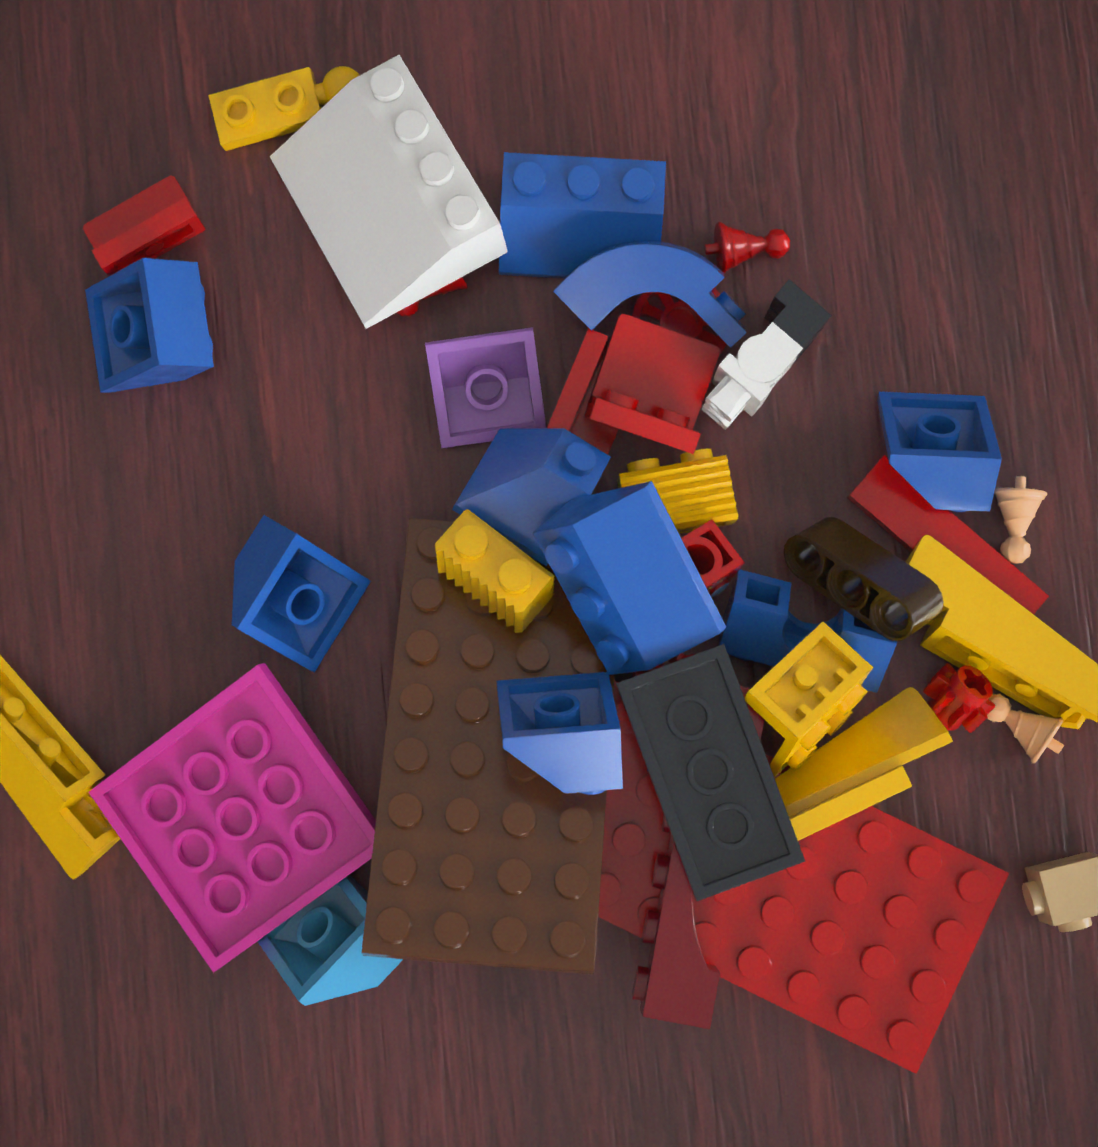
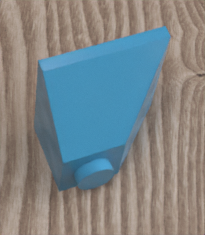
(322, 947)

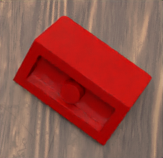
(143, 226)
(577, 392)

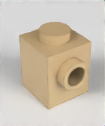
(1064, 891)

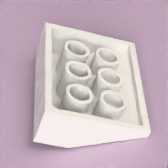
(387, 194)

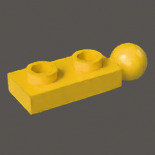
(273, 105)

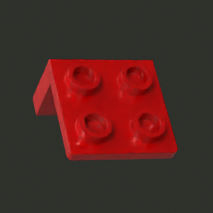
(653, 382)

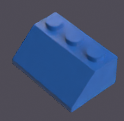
(574, 206)
(629, 577)

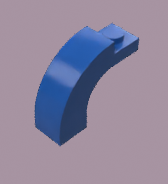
(645, 267)

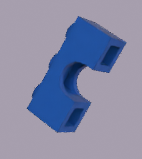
(765, 630)

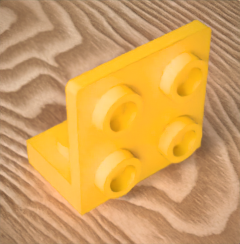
(809, 694)

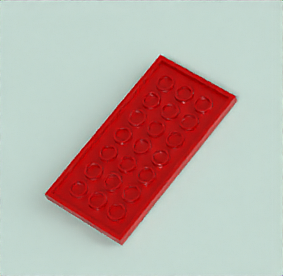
(849, 939)

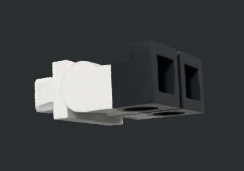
(764, 358)

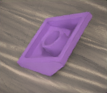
(485, 385)

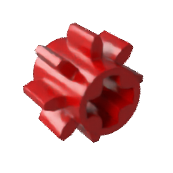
(960, 697)

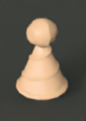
(1018, 510)
(1031, 730)

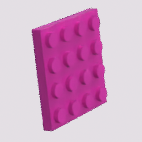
(238, 817)

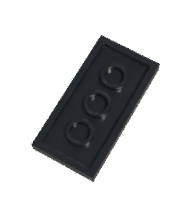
(710, 772)

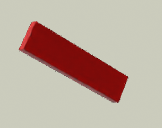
(909, 516)

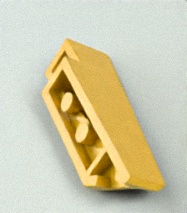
(1005, 641)
(861, 764)
(50, 778)

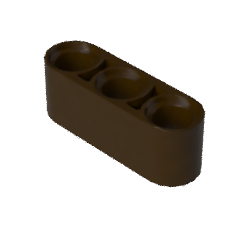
(863, 578)

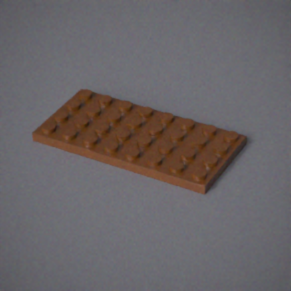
(468, 840)

